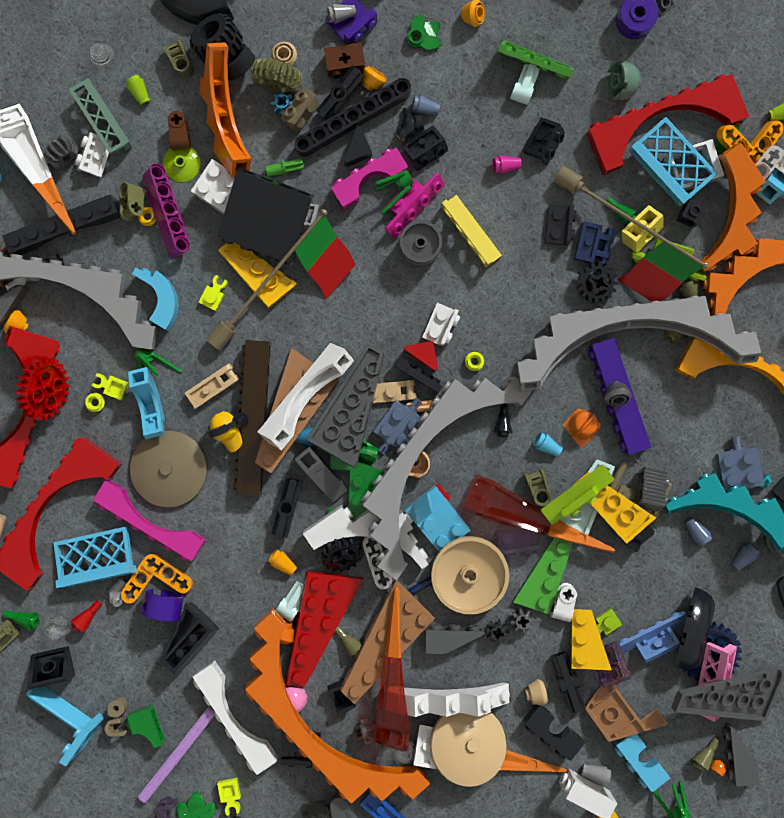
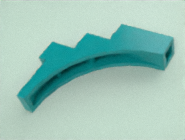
(711, 495)

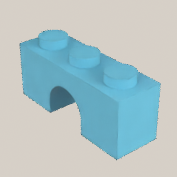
(651, 772)

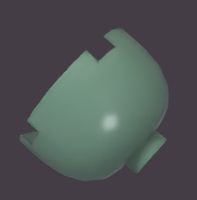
(625, 77)

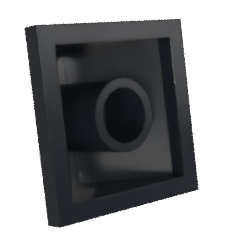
(50, 668)

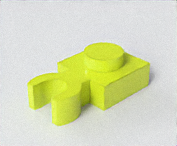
(212, 296)
(113, 386)
(229, 792)

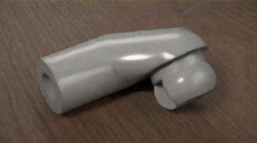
(115, 592)

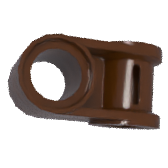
(178, 134)

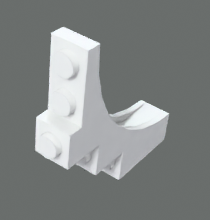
(339, 525)
(449, 702)

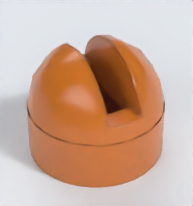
(719, 767)

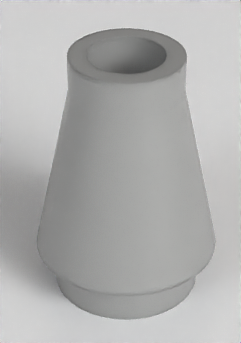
(338, 13)
(598, 774)

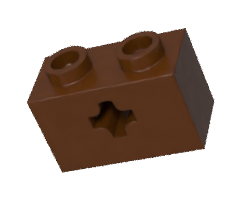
(335, 55)

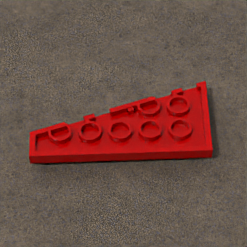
(319, 614)

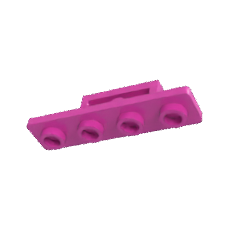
(412, 203)

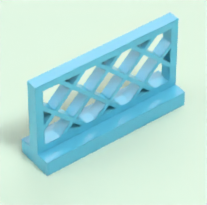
(662, 175)
(100, 573)

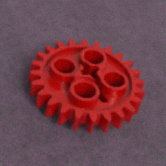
(42, 388)

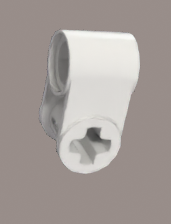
(564, 605)

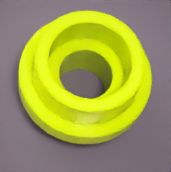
(478, 356)
(88, 402)

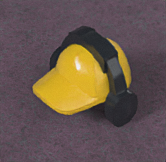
(225, 429)

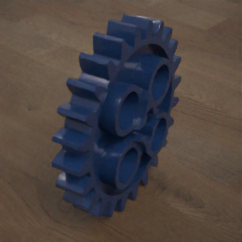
(723, 637)

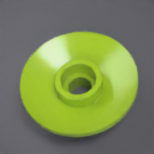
(185, 171)

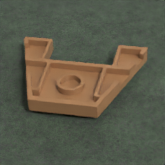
(616, 717)

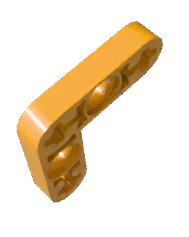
(753, 147)
(150, 572)

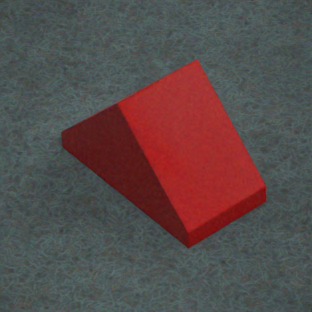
(424, 353)

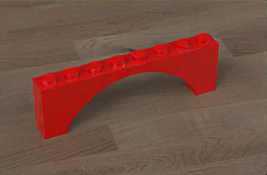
(716, 99)
(26, 348)
(18, 552)

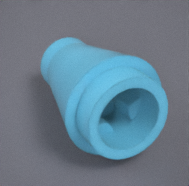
(546, 444)

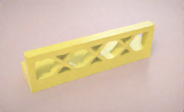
(471, 230)

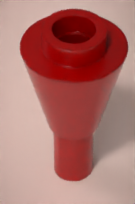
(83, 620)

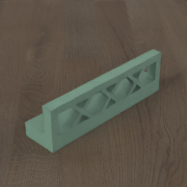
(108, 117)

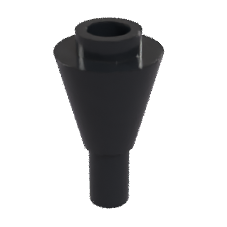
(503, 424)

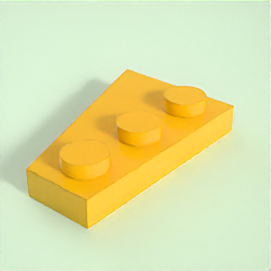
(587, 645)

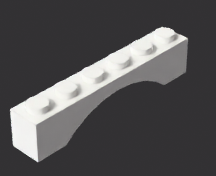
(281, 424)
(256, 750)

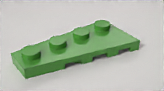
(531, 57)
(543, 582)

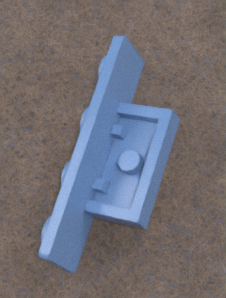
(656, 639)

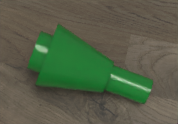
(632, 213)
(27, 620)

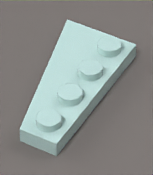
(584, 519)

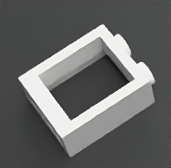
(709, 154)
(587, 794)

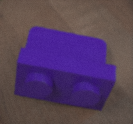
(355, 27)

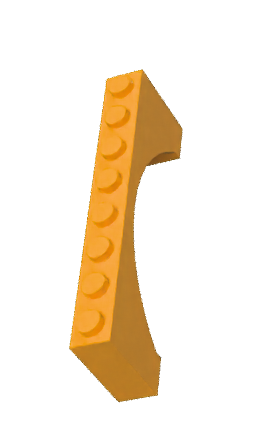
(701, 356)

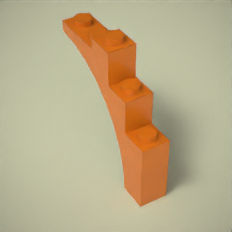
(220, 118)
(743, 180)
(741, 268)

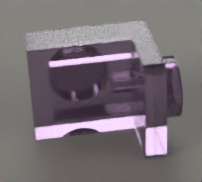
(164, 805)

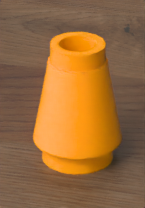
(282, 562)

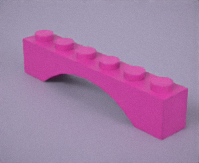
(115, 499)

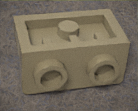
(300, 110)

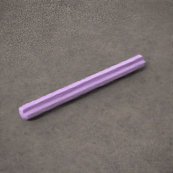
(176, 755)

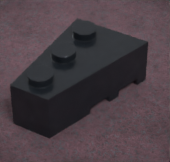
(190, 636)

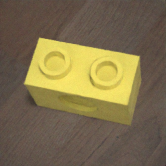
(636, 237)

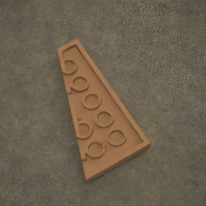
(296, 366)
(369, 660)

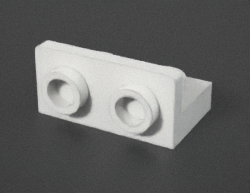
(93, 155)
(440, 325)

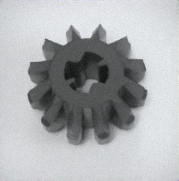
(60, 152)

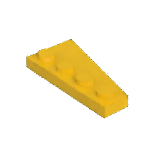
(254, 272)
(620, 513)

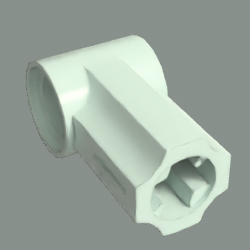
(524, 88)
(290, 605)

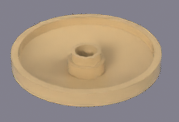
(470, 575)
(468, 748)

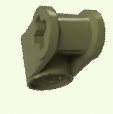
(178, 56)
(131, 201)
(537, 486)

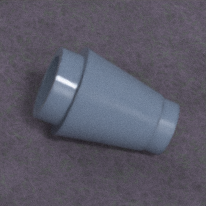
(424, 106)
(698, 532)
(745, 556)

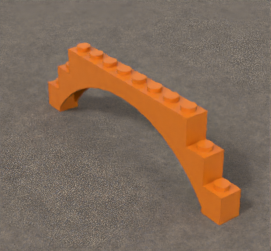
(345, 773)

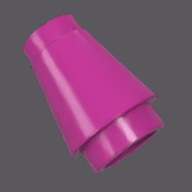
(505, 164)

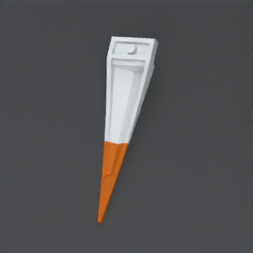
(23, 149)
(512, 761)

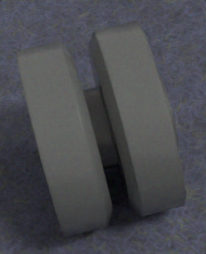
(420, 255)

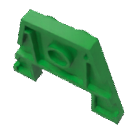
(360, 481)

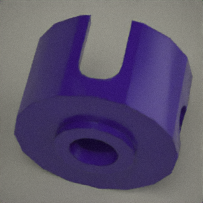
(628, 22)
(163, 607)

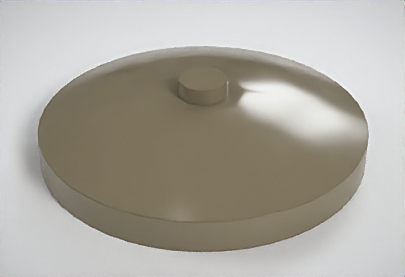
(168, 469)

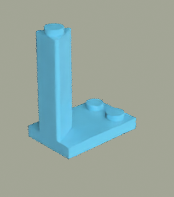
(437, 518)
(69, 715)

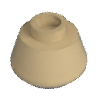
(284, 50)
(537, 693)

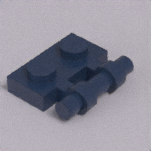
(589, 240)

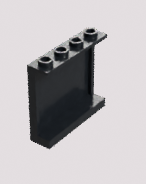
(264, 215)

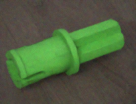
(284, 167)

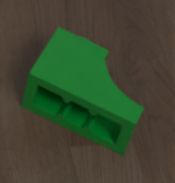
(145, 722)

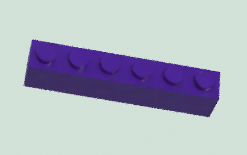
(626, 417)

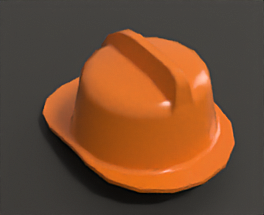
(582, 426)

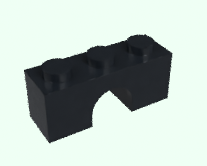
(566, 743)

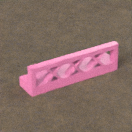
(723, 670)

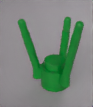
(402, 179)
(145, 359)
(368, 453)
(680, 810)

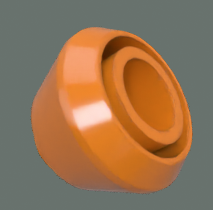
(287, 634)

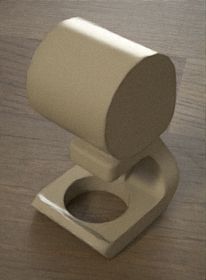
(115, 710)

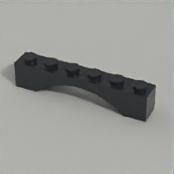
(39, 233)

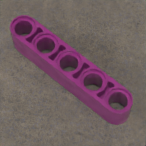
(167, 202)

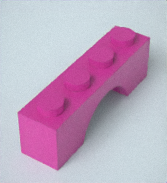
(347, 190)

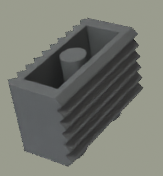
(652, 489)

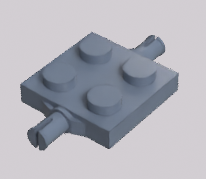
(397, 424)
(741, 466)

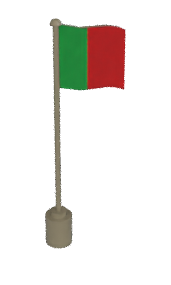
(321, 256)
(660, 269)

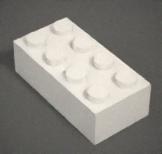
(214, 186)

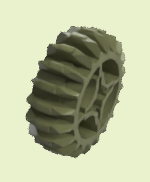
(276, 76)

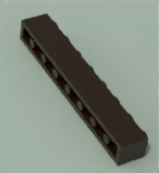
(254, 406)

